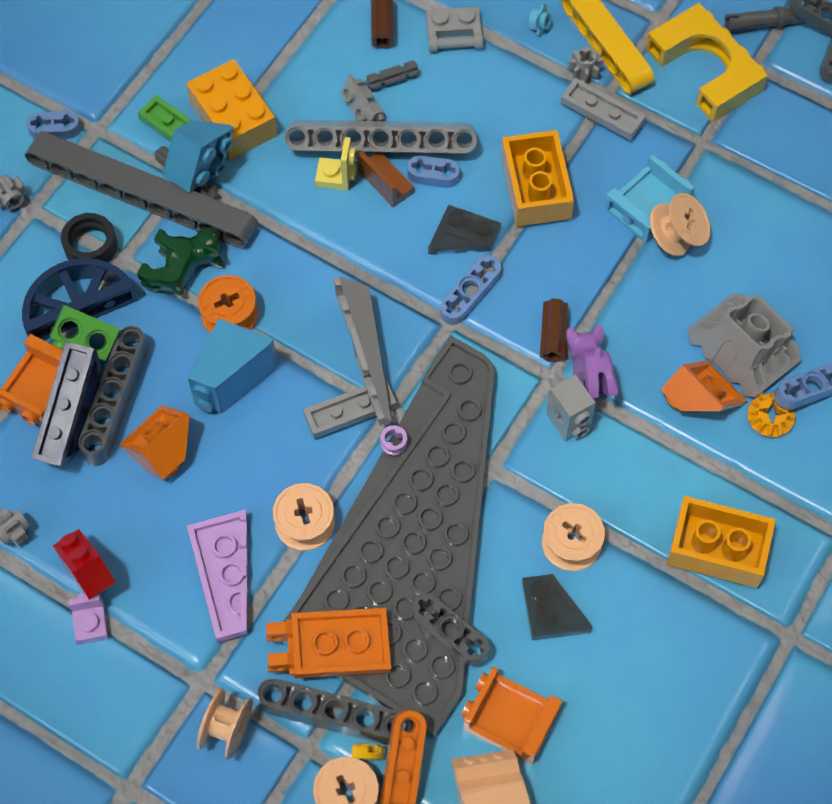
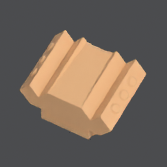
(489, 779)

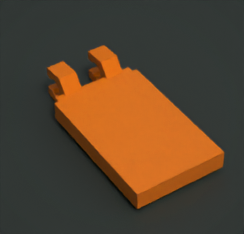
(331, 643)

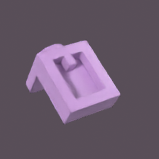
(88, 619)

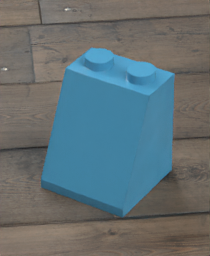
(230, 366)

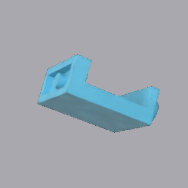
(635, 201)

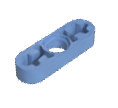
(468, 302)
(804, 394)

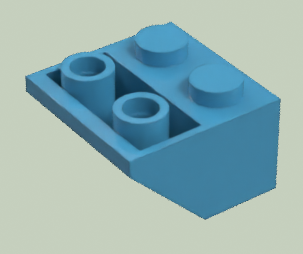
(197, 153)

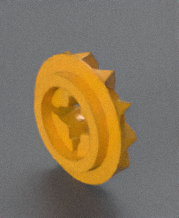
(760, 421)

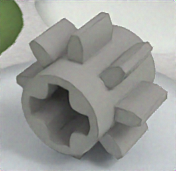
(585, 64)
(11, 192)
(13, 527)

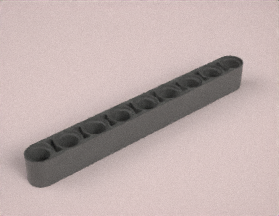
(140, 189)

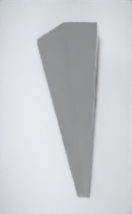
(359, 317)

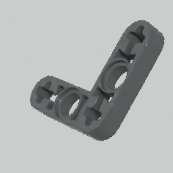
(805, 12)

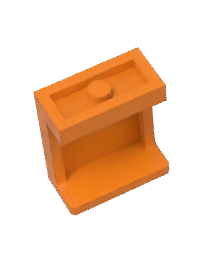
(31, 381)
(510, 715)

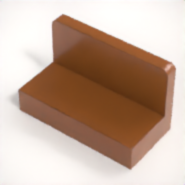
(384, 177)

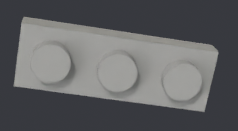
(603, 109)
(343, 411)

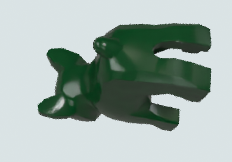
(182, 259)

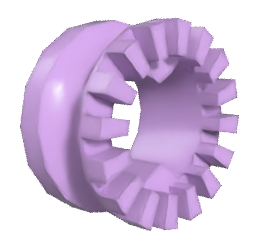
(388, 447)

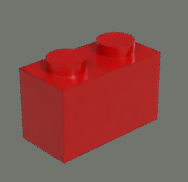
(83, 563)

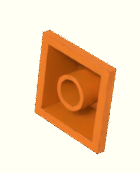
(701, 388)
(159, 442)

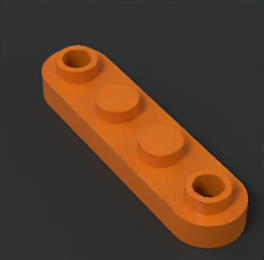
(404, 759)

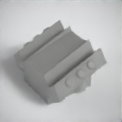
(746, 342)

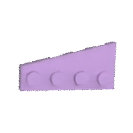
(222, 567)

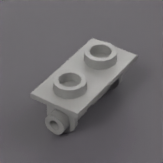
(357, 97)

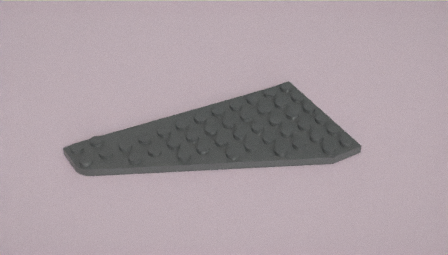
(417, 536)

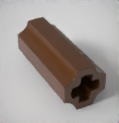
(382, 23)
(553, 330)

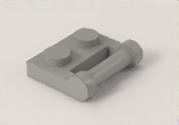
(453, 23)

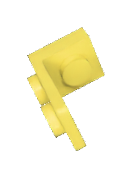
(337, 173)

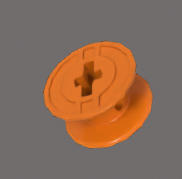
(224, 293)

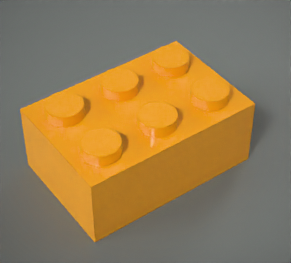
(230, 98)
(537, 178)
(721, 542)

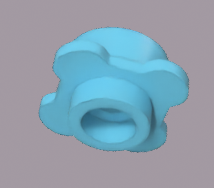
(540, 19)

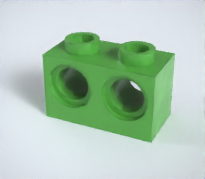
(86, 327)

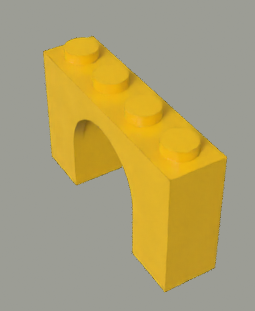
(700, 31)

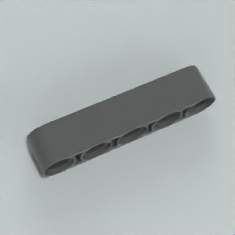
(113, 408)
(321, 703)

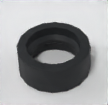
(87, 222)

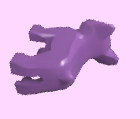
(591, 362)

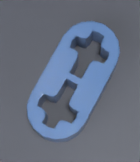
(54, 124)
(433, 171)

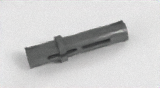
(756, 19)

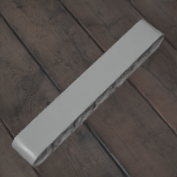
(394, 130)

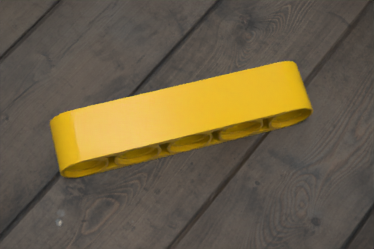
(611, 43)

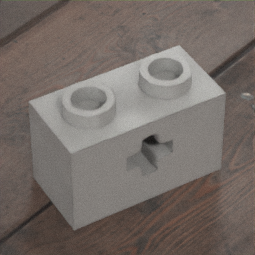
(570, 408)

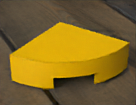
(368, 751)

